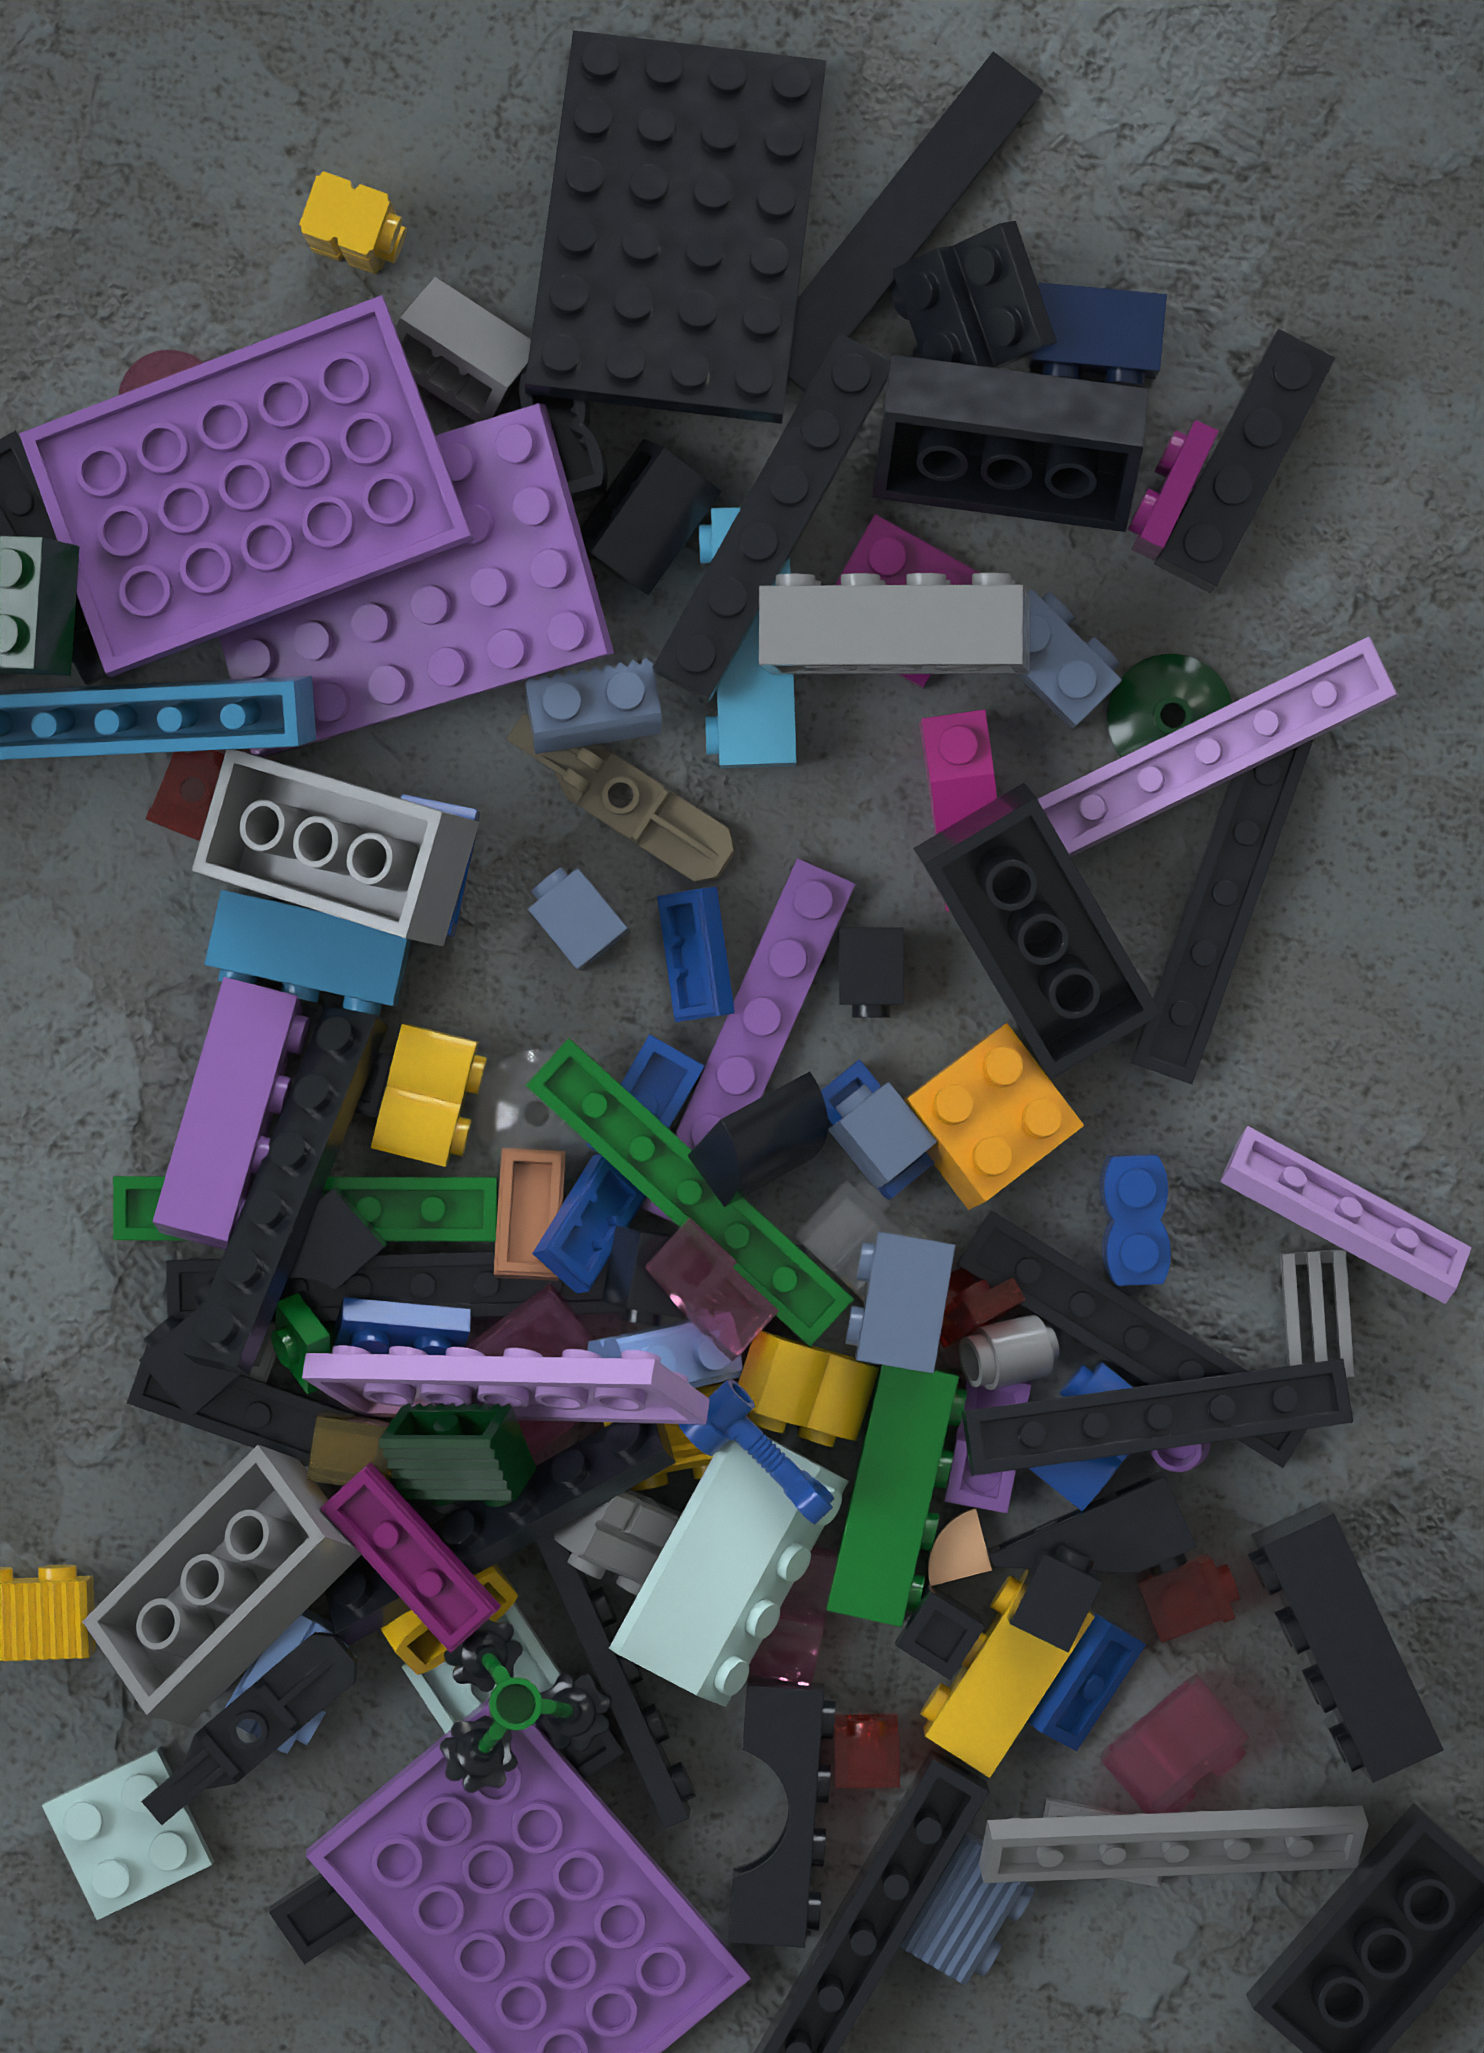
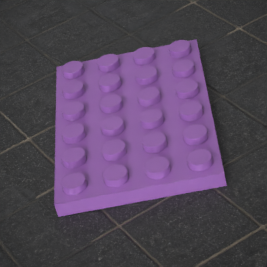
(246, 486)
(458, 620)
(527, 1908)

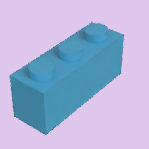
(306, 952)

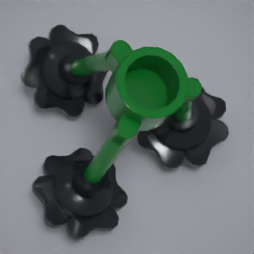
(482, 1748)

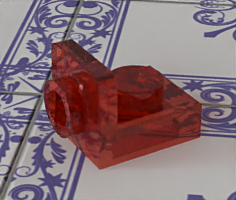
(975, 1305)
(1189, 1597)

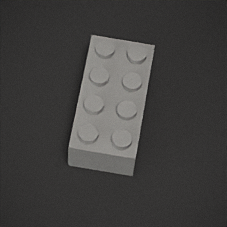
(894, 627)
(335, 847)
(221, 1587)

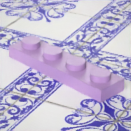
(1346, 1215)

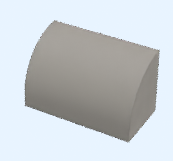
(462, 351)

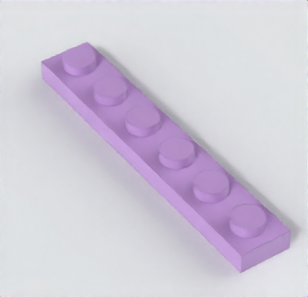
(1219, 747)

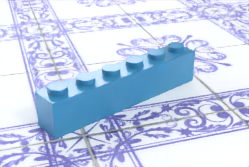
(157, 717)

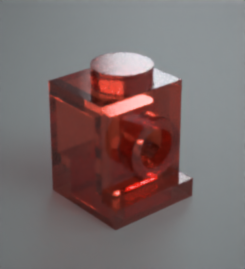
(171, 808)
(866, 1750)

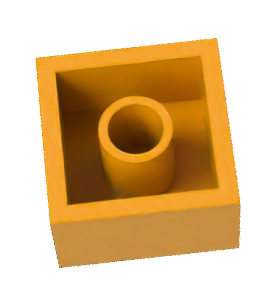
(991, 1116)

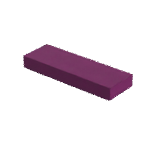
(410, 1557)

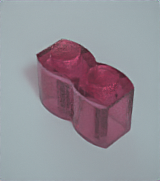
(1176, 1747)

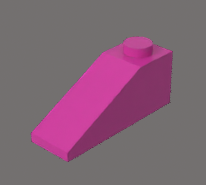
(957, 766)

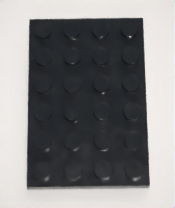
(676, 227)

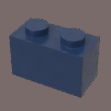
(1102, 333)

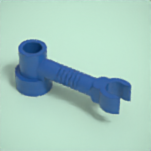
(729, 1422)

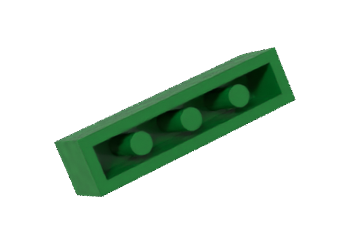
(893, 1494)

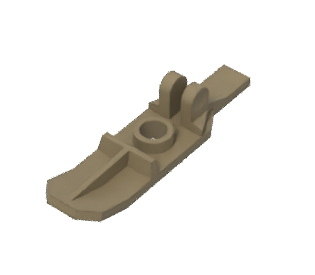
(654, 818)

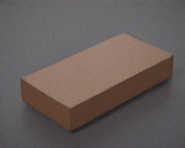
(527, 1203)

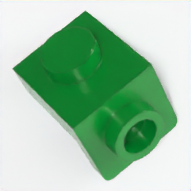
(297, 1334)

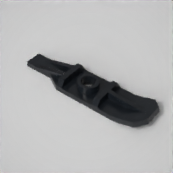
(278, 1702)

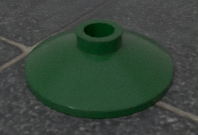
(1151, 685)

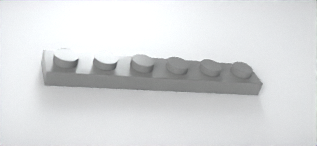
(1172, 1844)

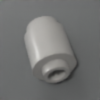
(1008, 1353)

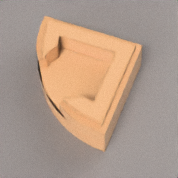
(958, 1550)

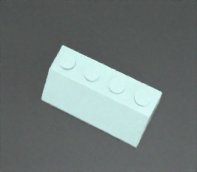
(723, 1575)

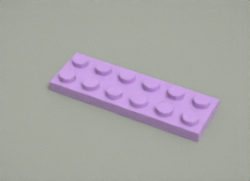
(537, 1387)

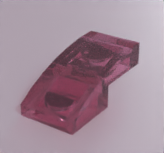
(709, 1289)
(794, 1644)

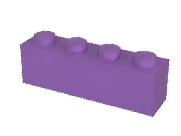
(230, 1111)

